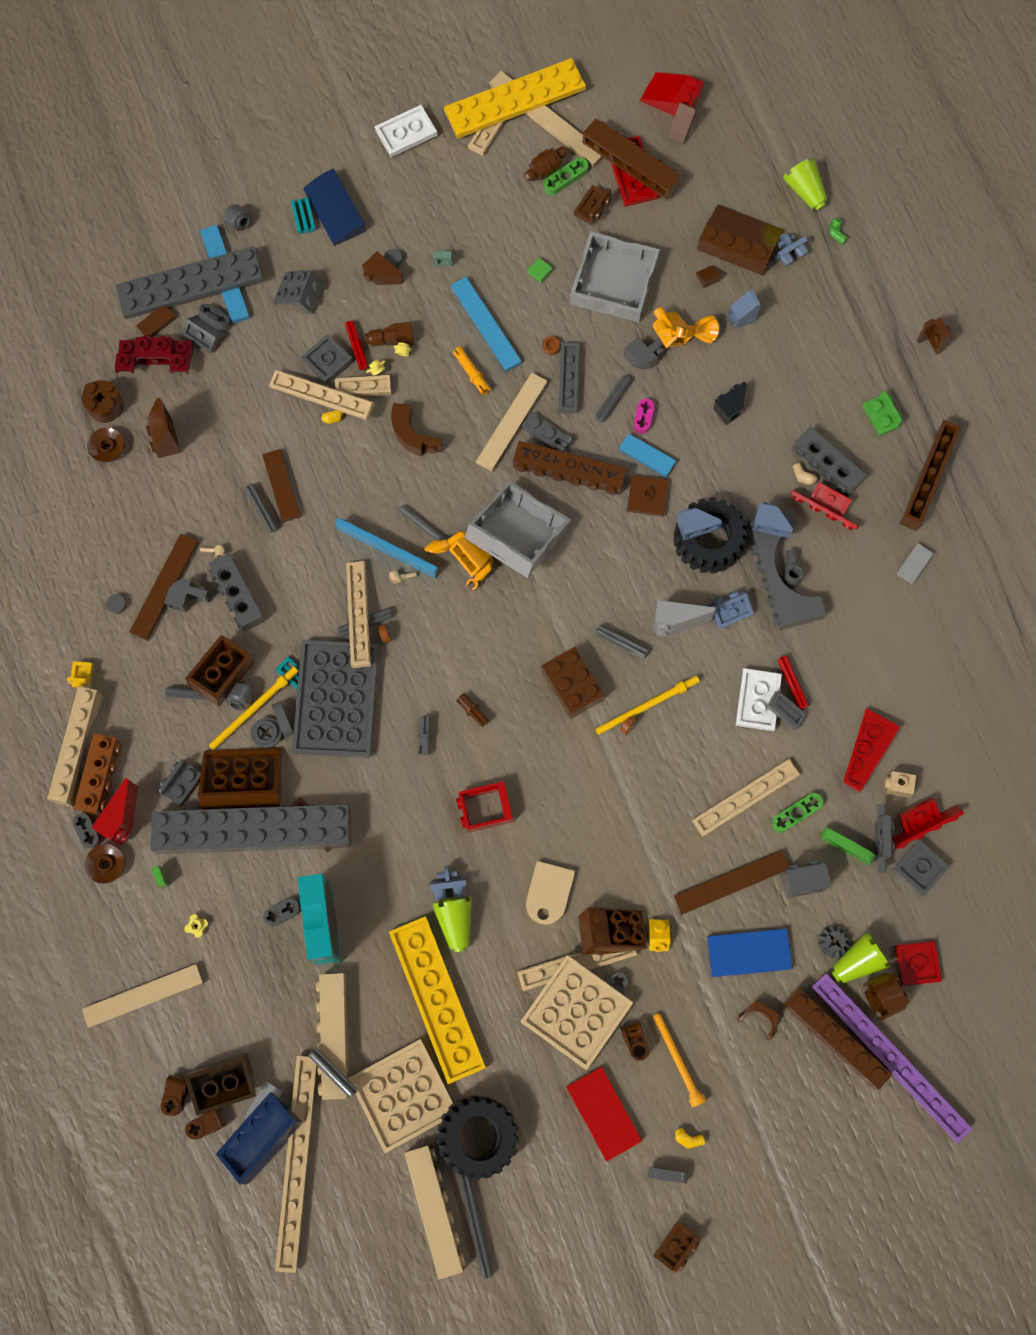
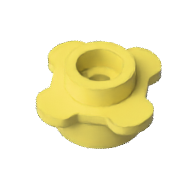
(376, 367)
(198, 932)

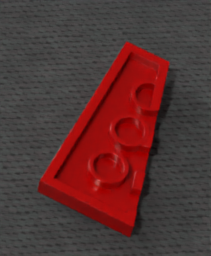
(870, 746)

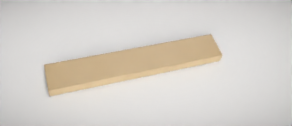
(321, 395)
(511, 422)
(358, 614)
(745, 797)
(541, 974)
(142, 996)

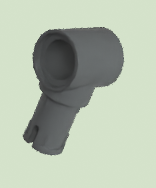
(792, 569)

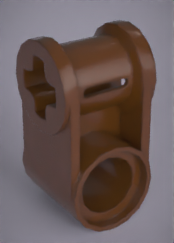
(634, 1039)
(175, 1093)
(208, 1122)

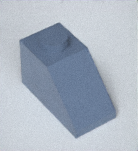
(744, 310)
(771, 521)
(696, 523)

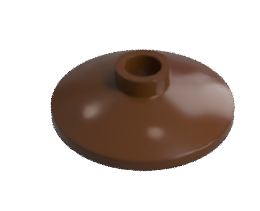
(103, 438)
(95, 863)

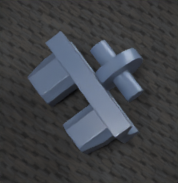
(799, 248)
(439, 886)

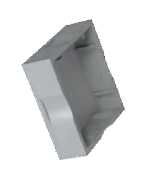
(614, 277)
(517, 529)

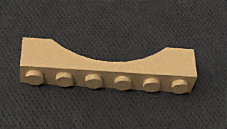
(66, 774)

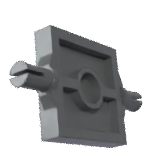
(883, 842)

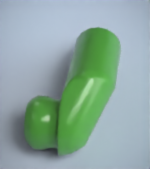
(835, 231)

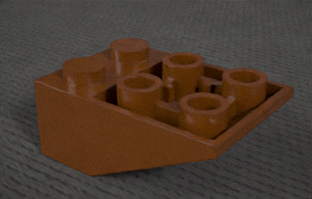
(611, 930)

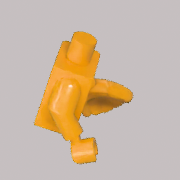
(676, 333)
(471, 557)

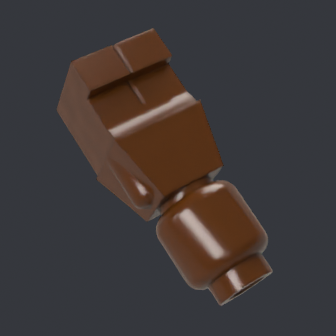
(391, 335)

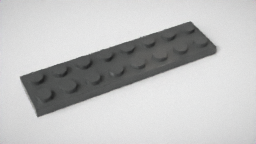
(189, 282)

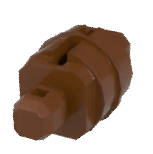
(545, 163)

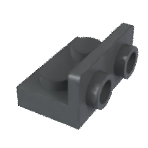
(180, 782)

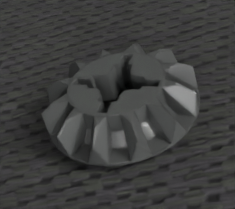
(266, 723)
(834, 951)

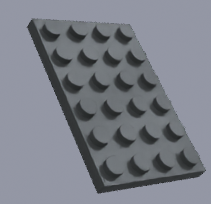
(334, 701)

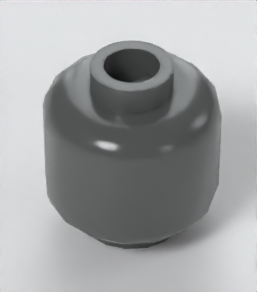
(236, 217)
(241, 695)

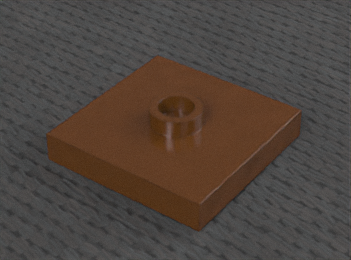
(647, 495)

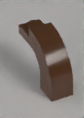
(407, 437)

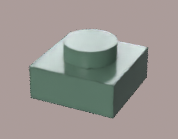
(442, 258)

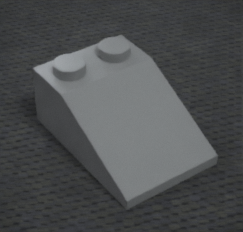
(678, 617)

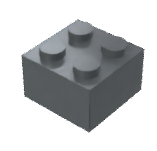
(805, 880)

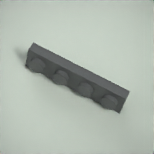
(568, 378)

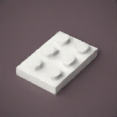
(405, 131)
(755, 693)

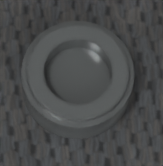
(394, 256)
(116, 604)

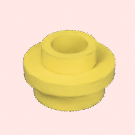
(402, 349)

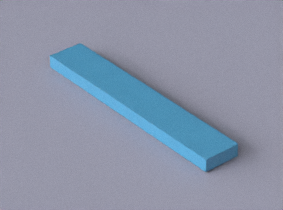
(232, 298)
(486, 324)
(386, 547)

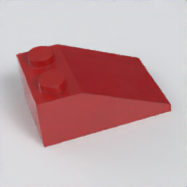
(670, 89)
(118, 815)

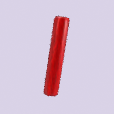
(356, 345)
(793, 682)

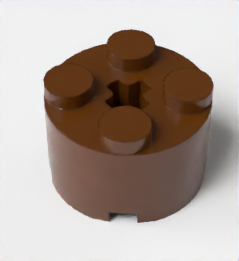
(102, 401)
(886, 995)

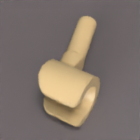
(218, 550)
(395, 577)

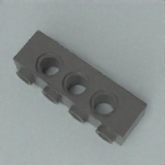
(826, 451)
(252, 616)

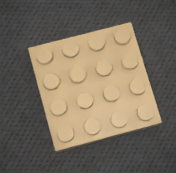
(576, 1012)
(402, 1095)

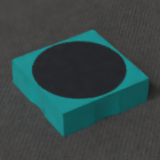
(319, 920)

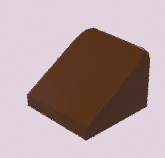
(708, 276)

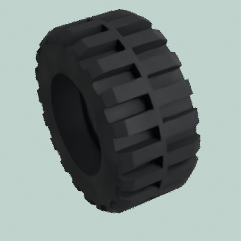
(718, 558)
(504, 1142)

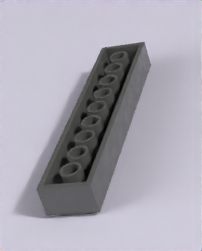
(251, 829)

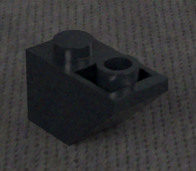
(731, 404)

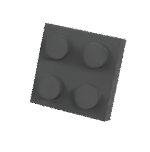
(326, 359)
(921, 868)

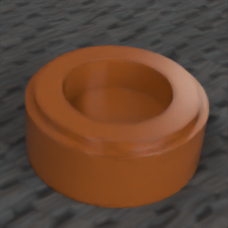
(551, 345)
(384, 633)
(628, 725)

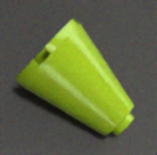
(807, 184)
(455, 921)
(860, 960)

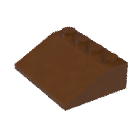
(739, 239)
(240, 779)

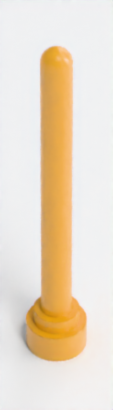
(696, 1097)

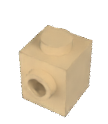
(900, 784)

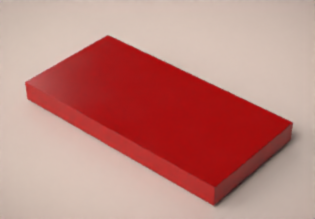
(630, 189)
(604, 1114)

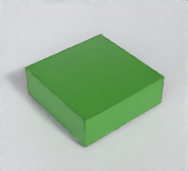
(539, 270)
(160, 877)

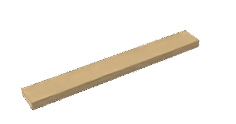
(556, 126)

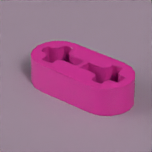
(640, 415)

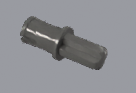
(425, 735)

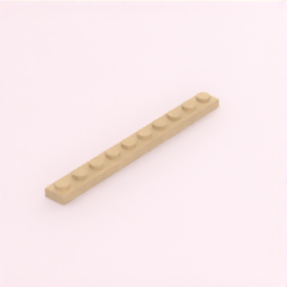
(296, 1167)

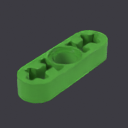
(562, 183)
(806, 800)
(847, 846)

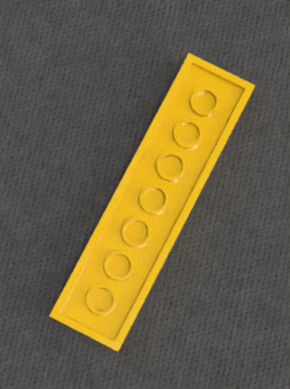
(514, 98)
(437, 1000)

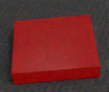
(918, 963)

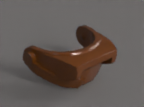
(772, 1015)

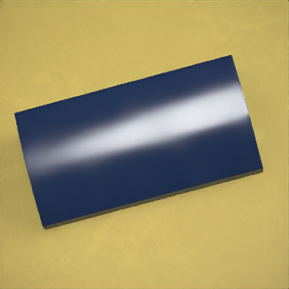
(334, 207)
(258, 1138)

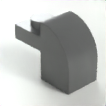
(642, 356)
(182, 591)

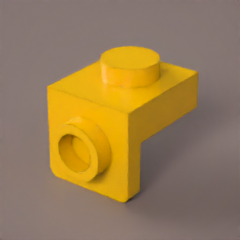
(81, 674)
(659, 935)

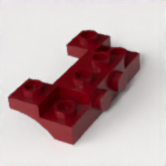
(154, 351)

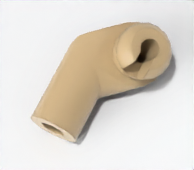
(802, 476)

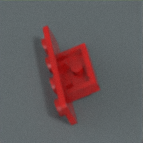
(828, 501)
(922, 820)

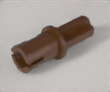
(472, 709)

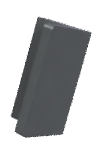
(202, 333)

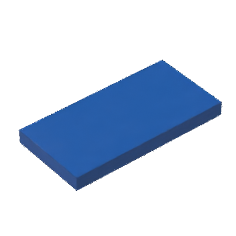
(749, 953)

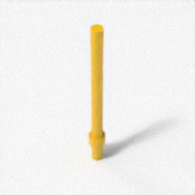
(282, 682)
(680, 688)

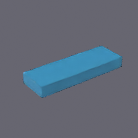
(647, 455)

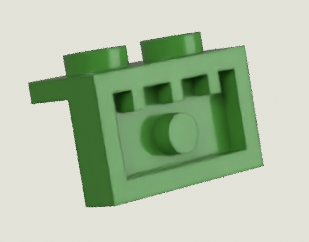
(883, 414)

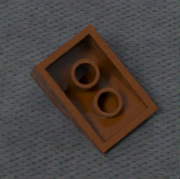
(162, 431)

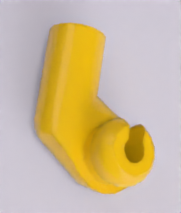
(332, 417)
(688, 1141)

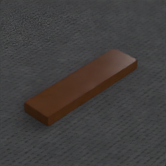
(281, 485)

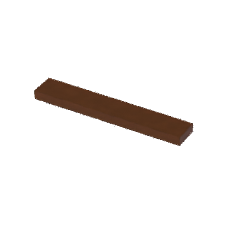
(169, 574)
(731, 882)

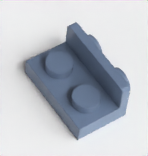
(731, 608)

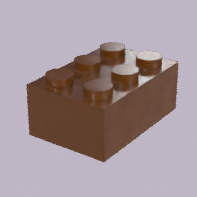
(219, 670)
(572, 682)

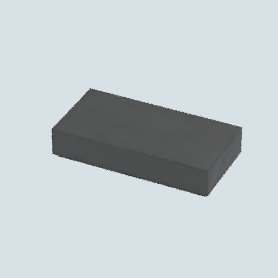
(786, 710)

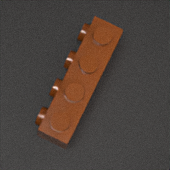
(97, 774)

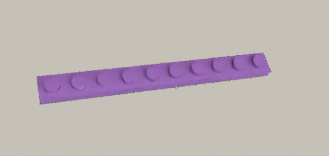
(891, 1058)

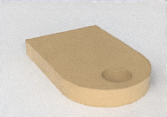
(549, 891)

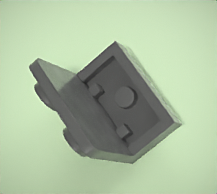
(300, 289)

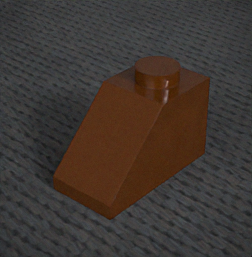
(381, 271)

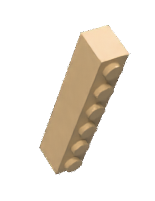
(332, 1030)
(434, 1212)

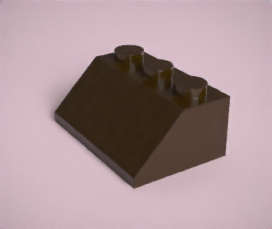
(221, 1084)

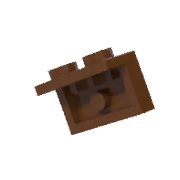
(592, 204)
(936, 333)
(676, 1247)

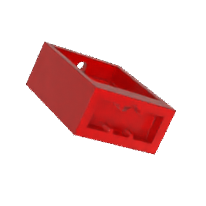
(461, 804)

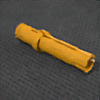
(476, 376)

